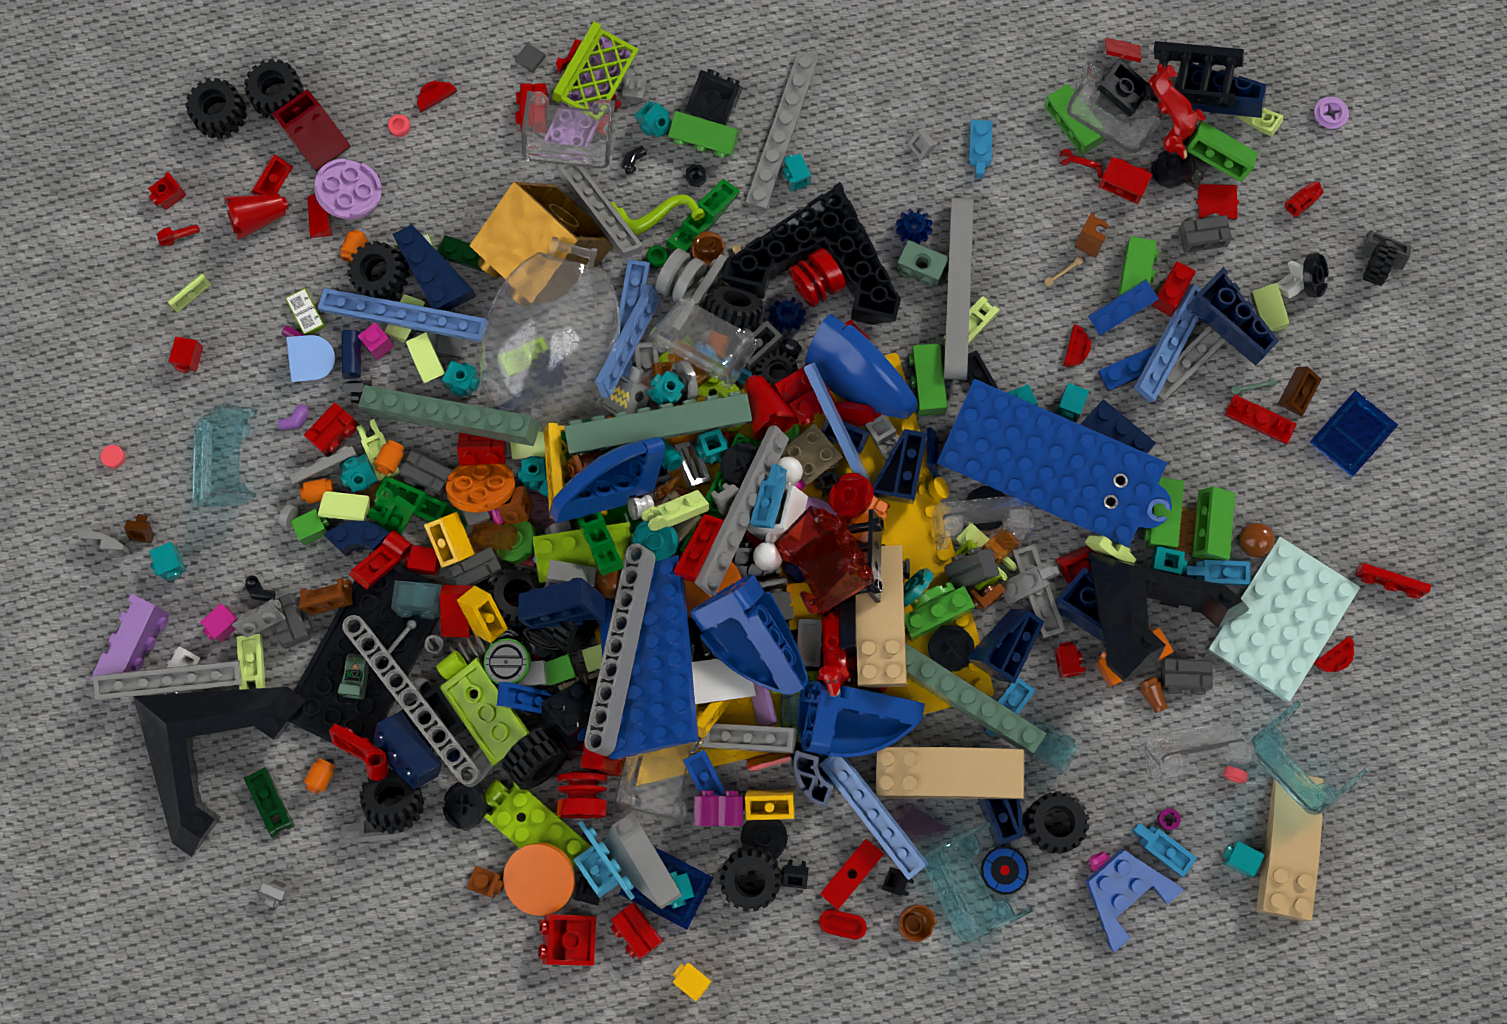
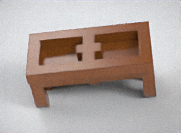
(1090, 239)
(326, 598)

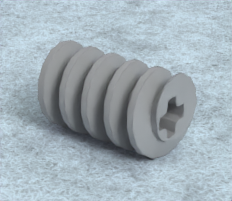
(472, 649)

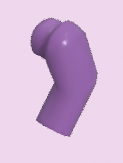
(296, 420)

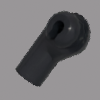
(630, 159)
(256, 590)

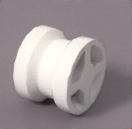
(638, 505)

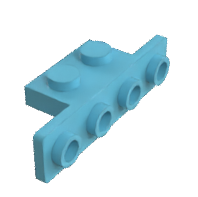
(598, 869)

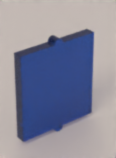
(932, 451)

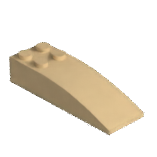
(882, 627)
(950, 773)
(1290, 858)

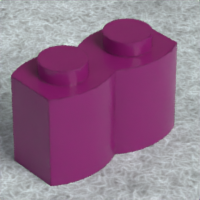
(718, 809)

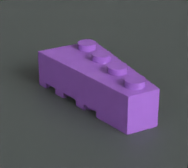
(133, 639)

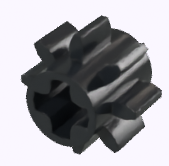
(826, 476)

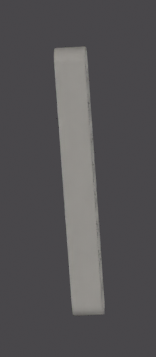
(959, 289)
(621, 660)
(402, 693)

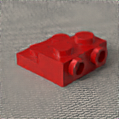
(800, 396)
(567, 940)

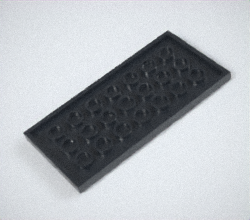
(326, 669)

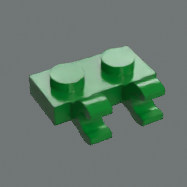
(398, 512)

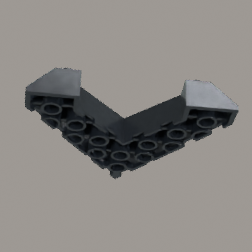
(826, 224)
(1123, 612)
(168, 730)

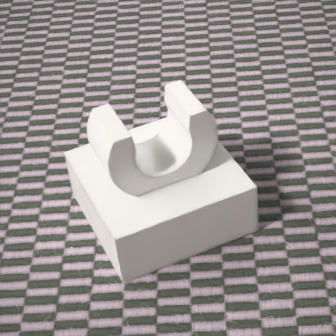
(182, 658)

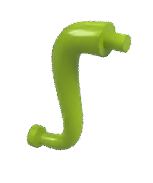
(654, 216)

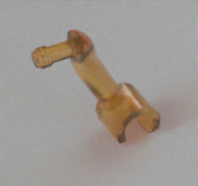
(664, 490)

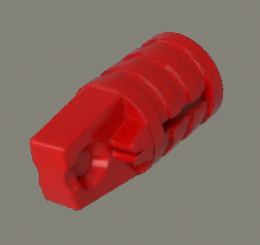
(1303, 198)

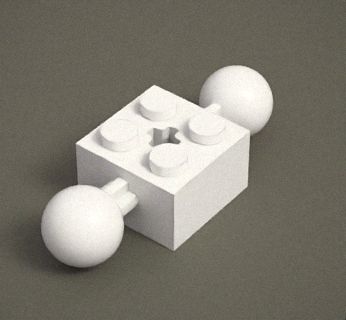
(792, 506)

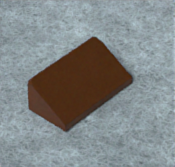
(1299, 390)

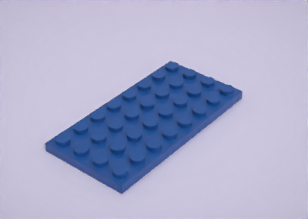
(661, 688)

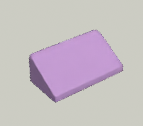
(763, 707)

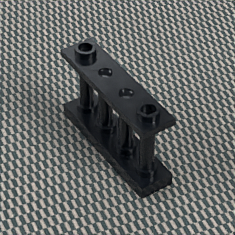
(1208, 57)
(874, 527)

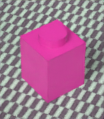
(375, 341)
(219, 623)

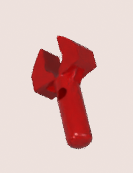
(560, 63)
(167, 237)

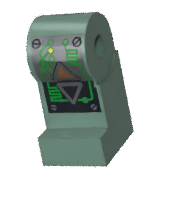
(354, 677)

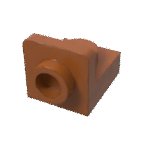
(577, 462)
(518, 508)
(989, 595)
(485, 882)

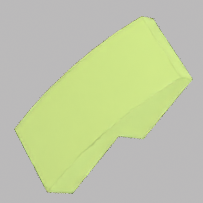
(1267, 124)
(425, 357)
(1104, 546)

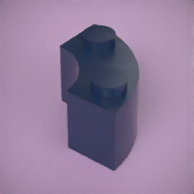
(356, 536)
(810, 777)

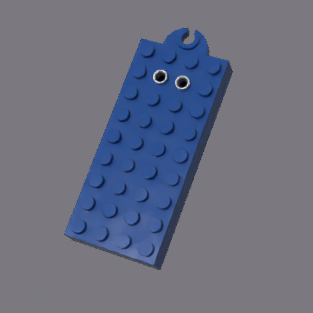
(1055, 464)

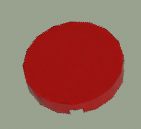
(851, 495)

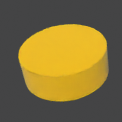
(938, 488)

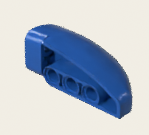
(859, 370)
(610, 480)
(752, 636)
(853, 721)

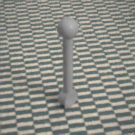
(410, 625)

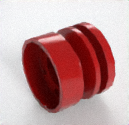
(820, 275)
(582, 795)

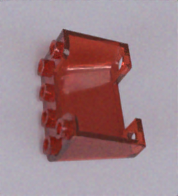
(826, 558)

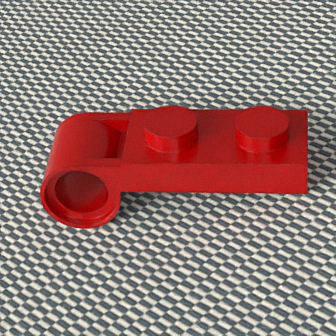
(381, 560)
(362, 749)

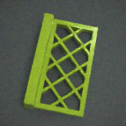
(582, 58)

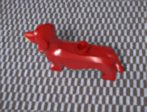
(1178, 109)
(834, 658)

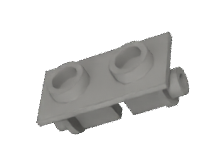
(258, 620)

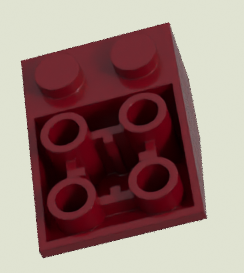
(311, 130)

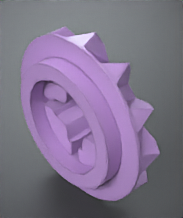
(1334, 105)

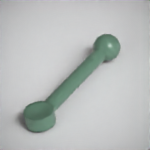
(1235, 389)

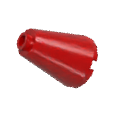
(254, 212)
(767, 407)

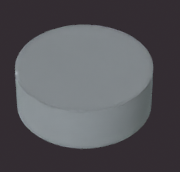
(287, 514)

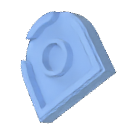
(309, 357)

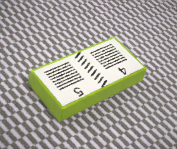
(305, 312)

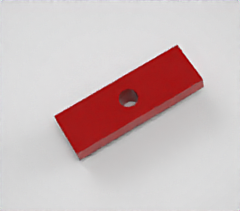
(1392, 581)
(861, 862)

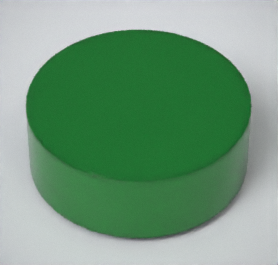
(657, 256)

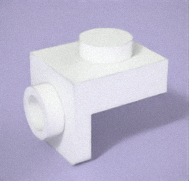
(1292, 283)

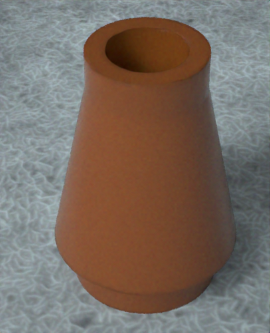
(1153, 693)

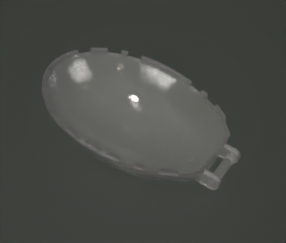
(549, 337)

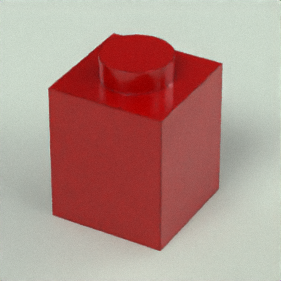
(185, 354)
(422, 560)

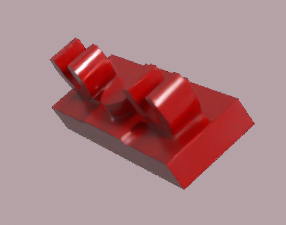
(1260, 419)
(698, 548)

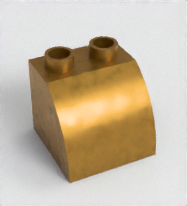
(528, 221)

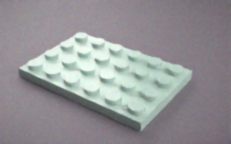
(1289, 619)

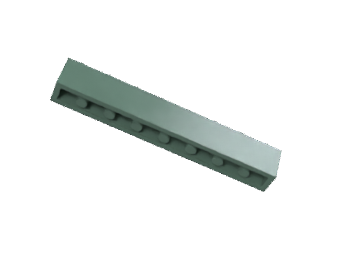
(449, 415)
(664, 423)
(973, 702)

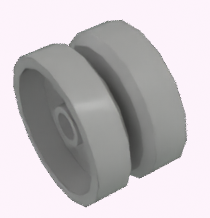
(680, 275)

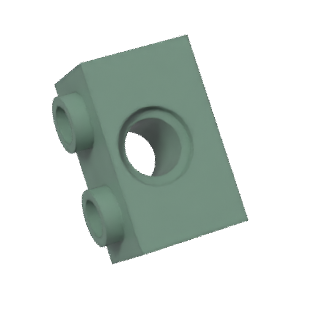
(915, 254)

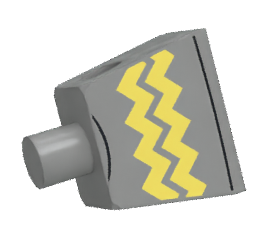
(628, 394)

